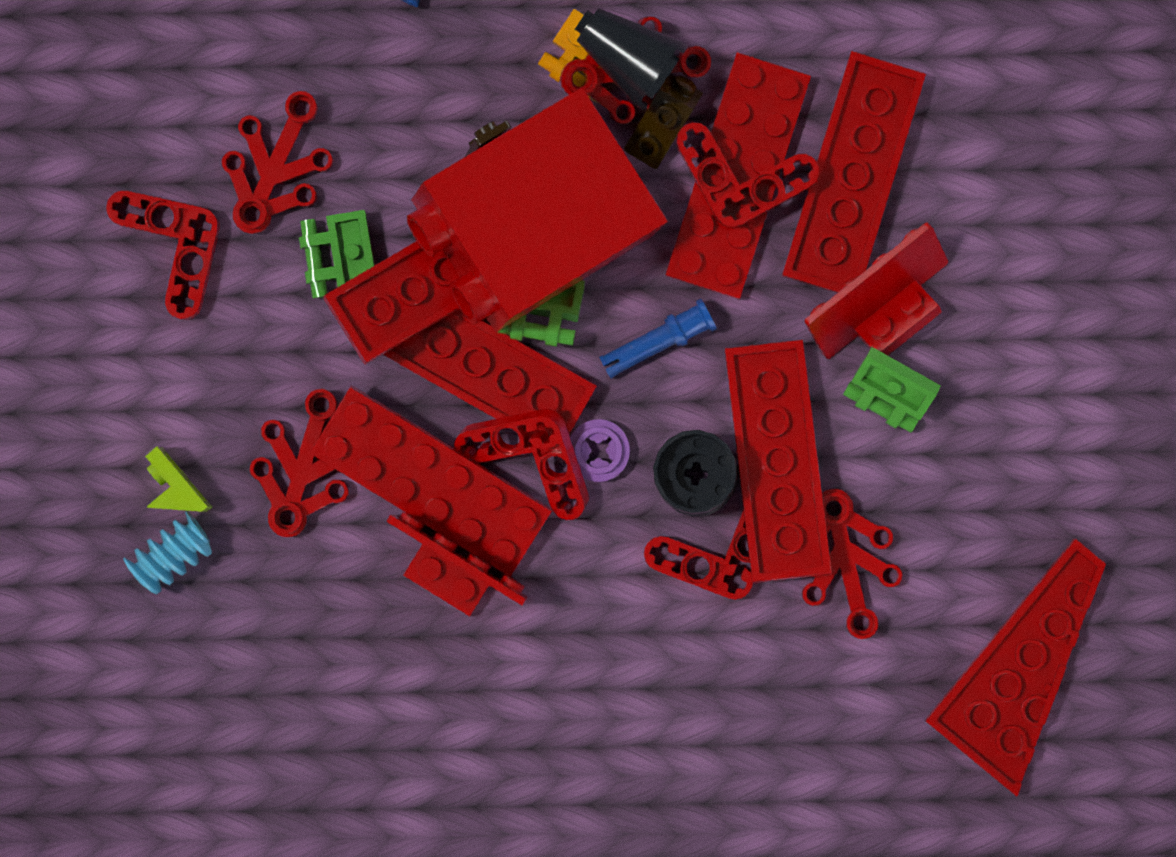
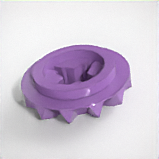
(618, 449)

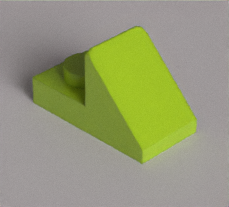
(182, 492)

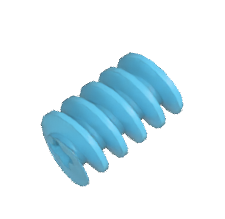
(170, 554)

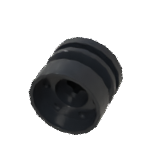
(679, 456)

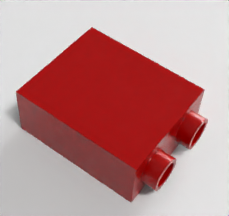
(534, 212)

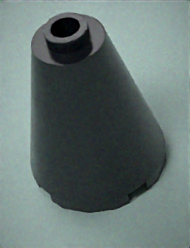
(629, 53)

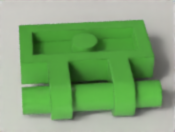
(350, 249)
(561, 307)
(891, 390)

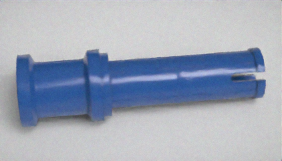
(676, 330)

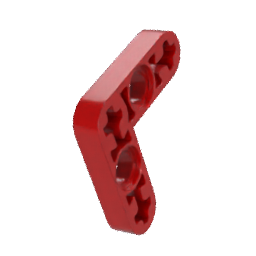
(730, 188)
(180, 230)
(541, 446)
(717, 566)

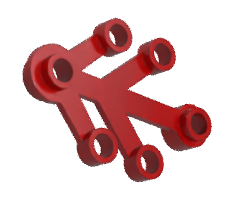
(596, 76)
(273, 168)
(299, 470)
(846, 556)

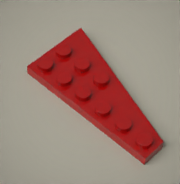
(1012, 683)

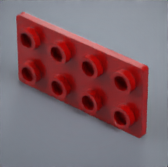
(884, 301)
(449, 574)

